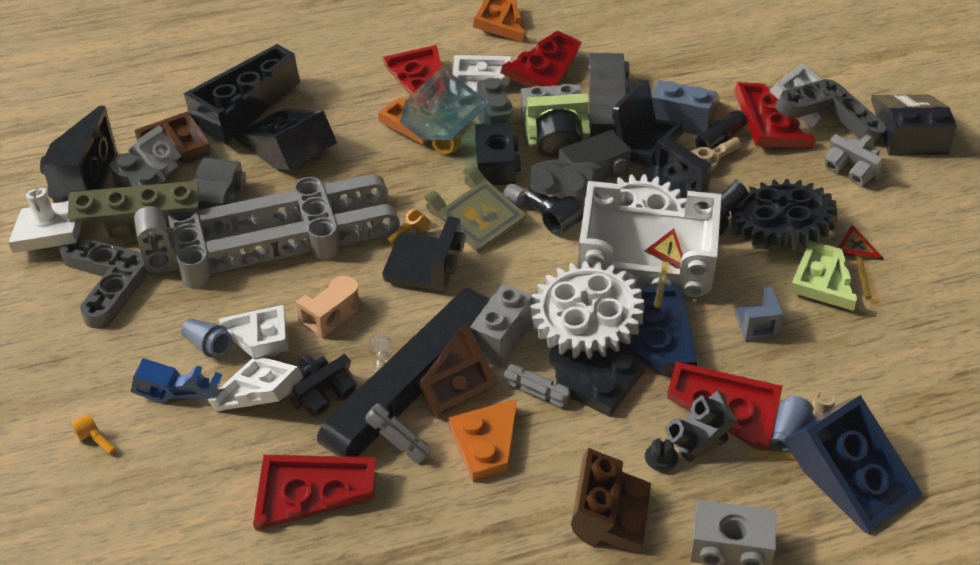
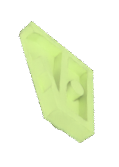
(824, 276)

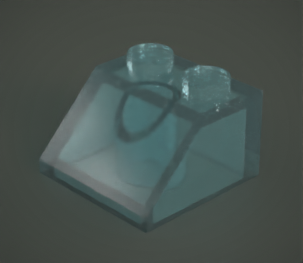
(441, 107)

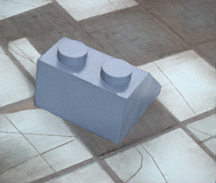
(686, 105)

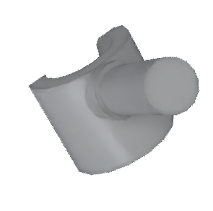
(514, 194)

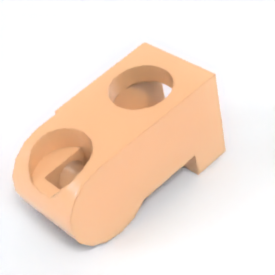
(329, 307)

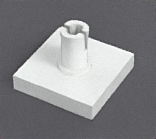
(43, 224)

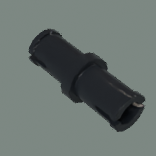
(721, 130)

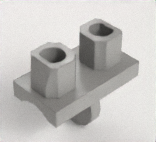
(856, 154)

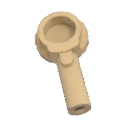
(714, 155)

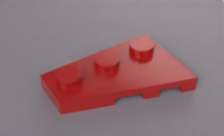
(413, 67)
(765, 122)
(310, 485)

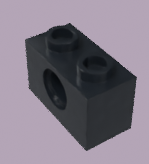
(496, 152)

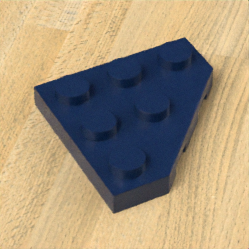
(664, 333)

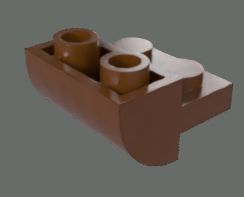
(610, 503)

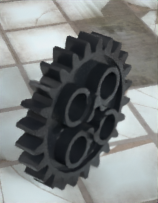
(784, 214)

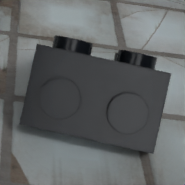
(638, 124)
(679, 167)
(425, 260)

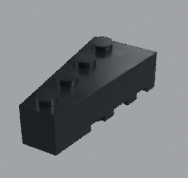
(242, 93)

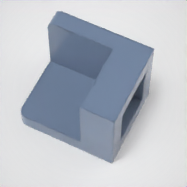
(762, 320)

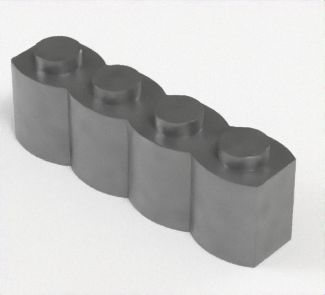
(607, 86)

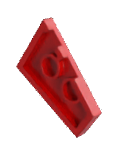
(545, 63)
(749, 399)

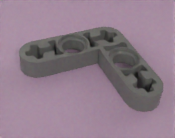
(837, 100)
(123, 270)

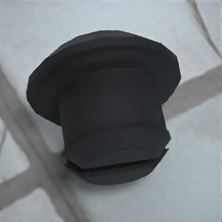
(661, 455)

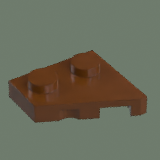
(182, 134)
(457, 373)

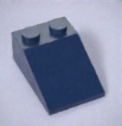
(854, 463)

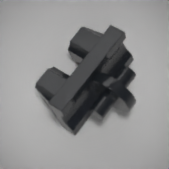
(319, 377)
(704, 426)

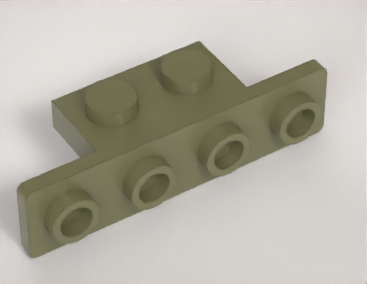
(119, 205)

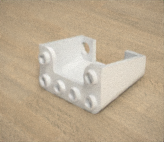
(623, 233)

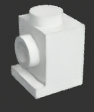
(154, 142)

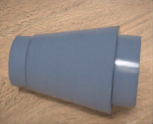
(208, 337)
(791, 416)

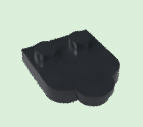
(599, 380)

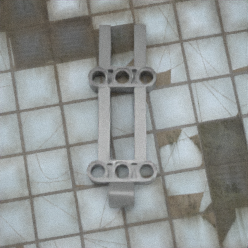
(312, 202)

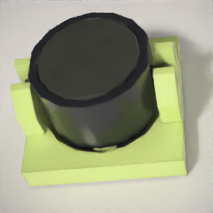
(553, 125)

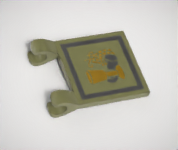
(482, 210)

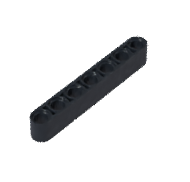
(397, 380)

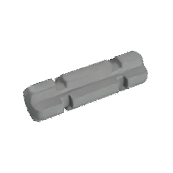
(537, 385)
(398, 433)

